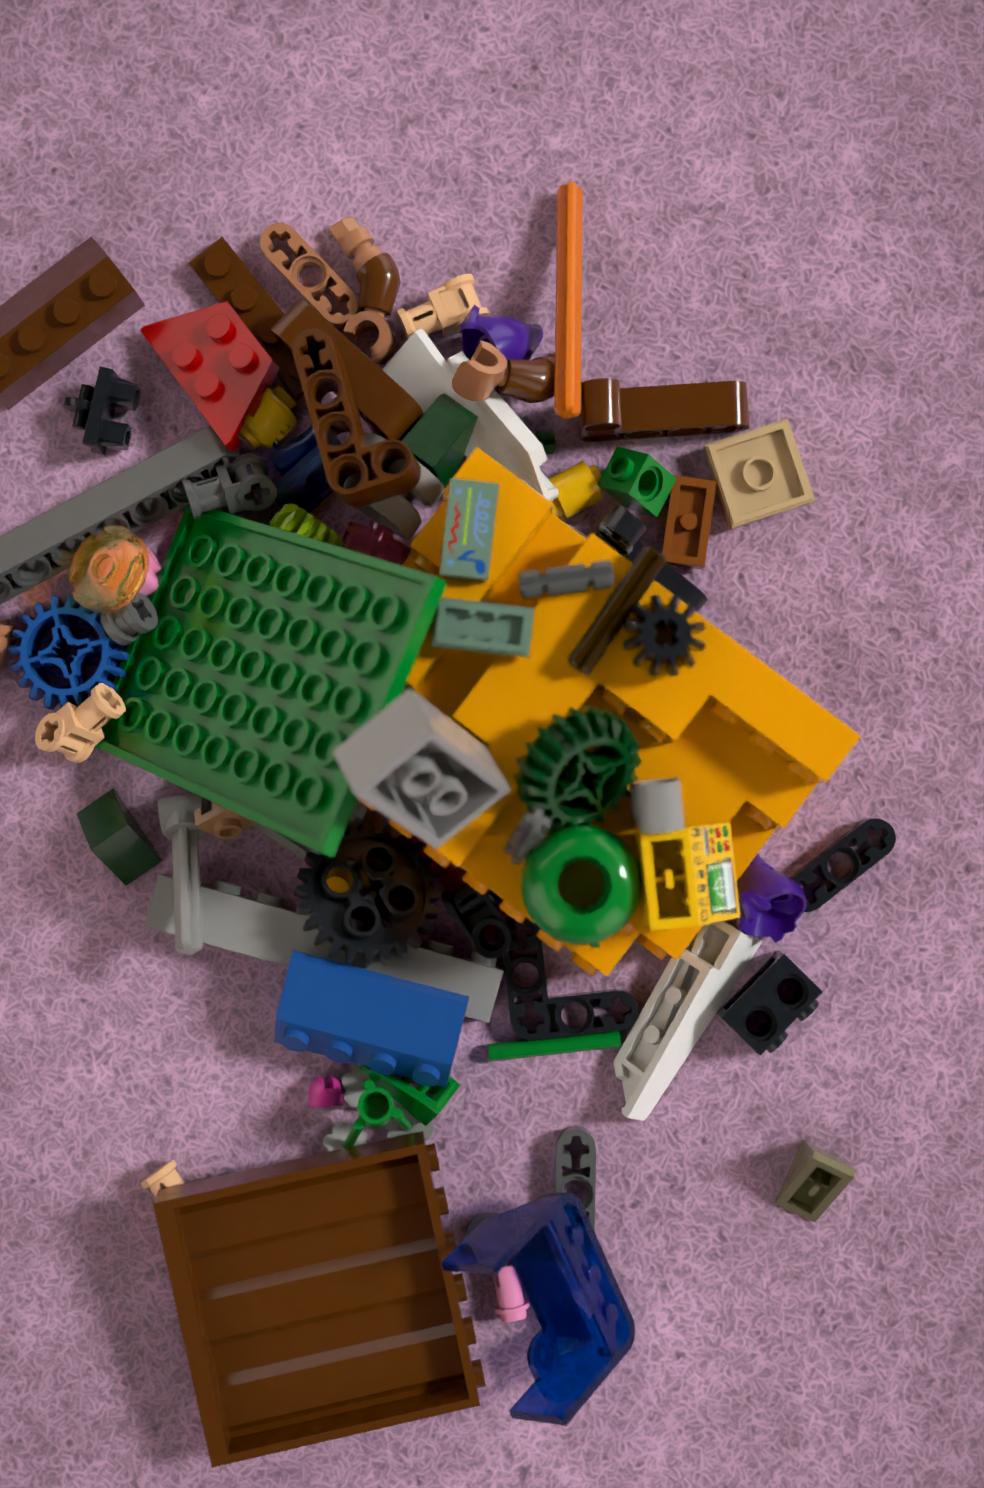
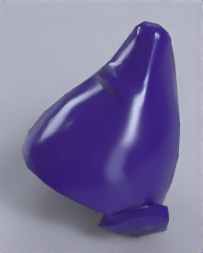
(506, 334)
(768, 901)

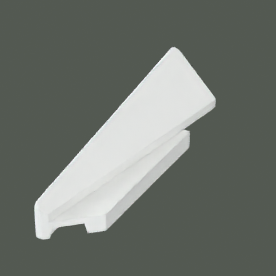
(498, 430)
(679, 1013)

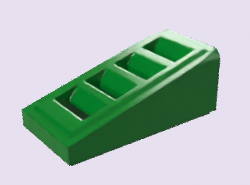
(414, 1099)

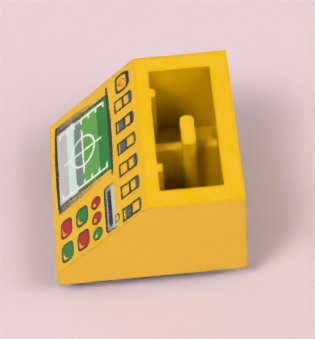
(687, 876)

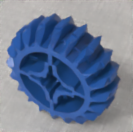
(63, 635)

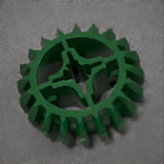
(578, 767)

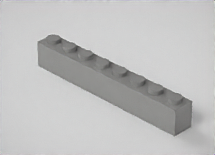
(272, 931)

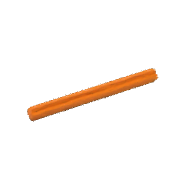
(568, 301)

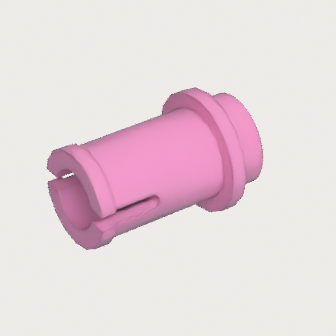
(509, 1295)

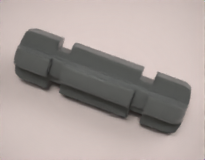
(566, 579)
(527, 835)

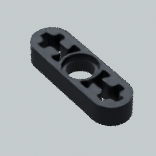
(871, 853)

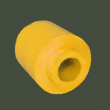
(576, 489)

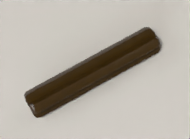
(616, 610)

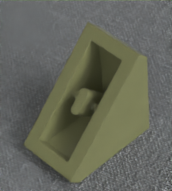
(813, 1181)

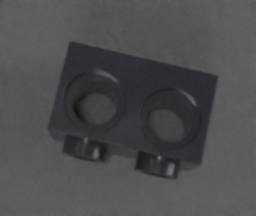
(761, 994)

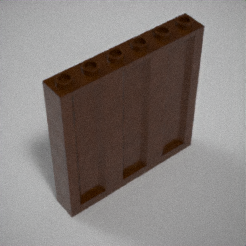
(318, 1298)

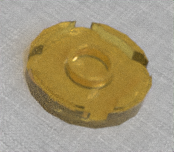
(118, 575)

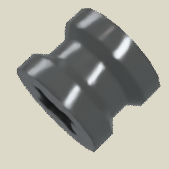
(135, 618)

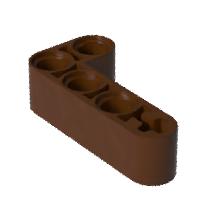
(378, 398)
(661, 410)
(341, 417)

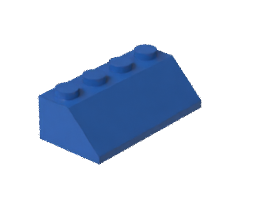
(369, 1019)

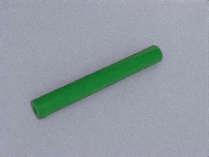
(553, 1046)

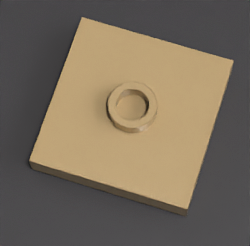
(759, 474)

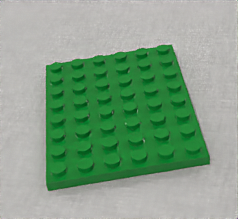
(267, 667)

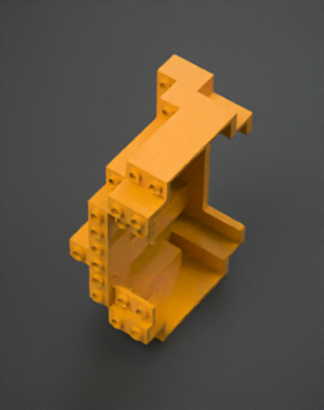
(725, 727)

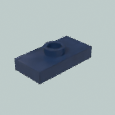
(305, 482)

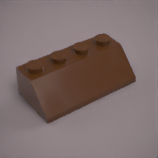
(60, 318)

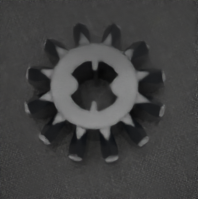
(681, 638)

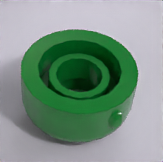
(619, 892)

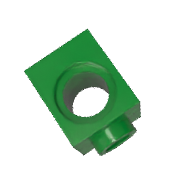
(637, 481)

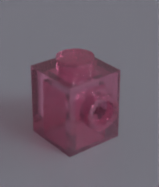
(375, 541)

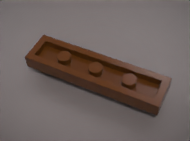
(233, 282)

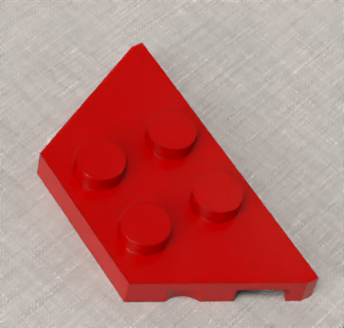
(216, 365)

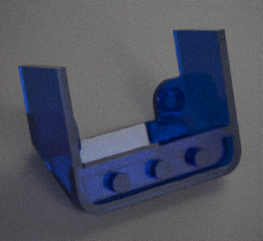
(571, 1292)

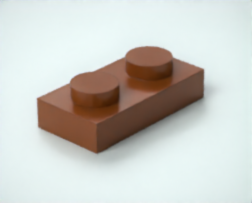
(688, 522)

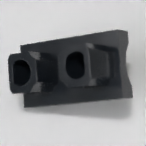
(100, 430)

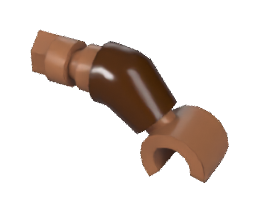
(378, 286)
(518, 378)

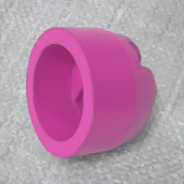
(325, 1096)

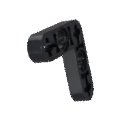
(625, 534)
(552, 1006)

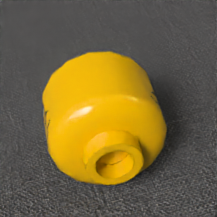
(271, 420)

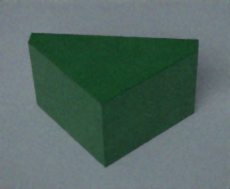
(442, 437)
(117, 838)

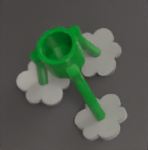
(374, 1110)

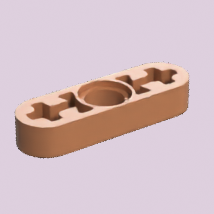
(297, 245)

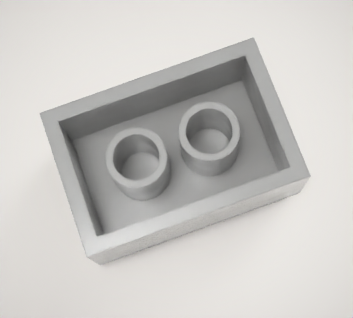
(421, 769)

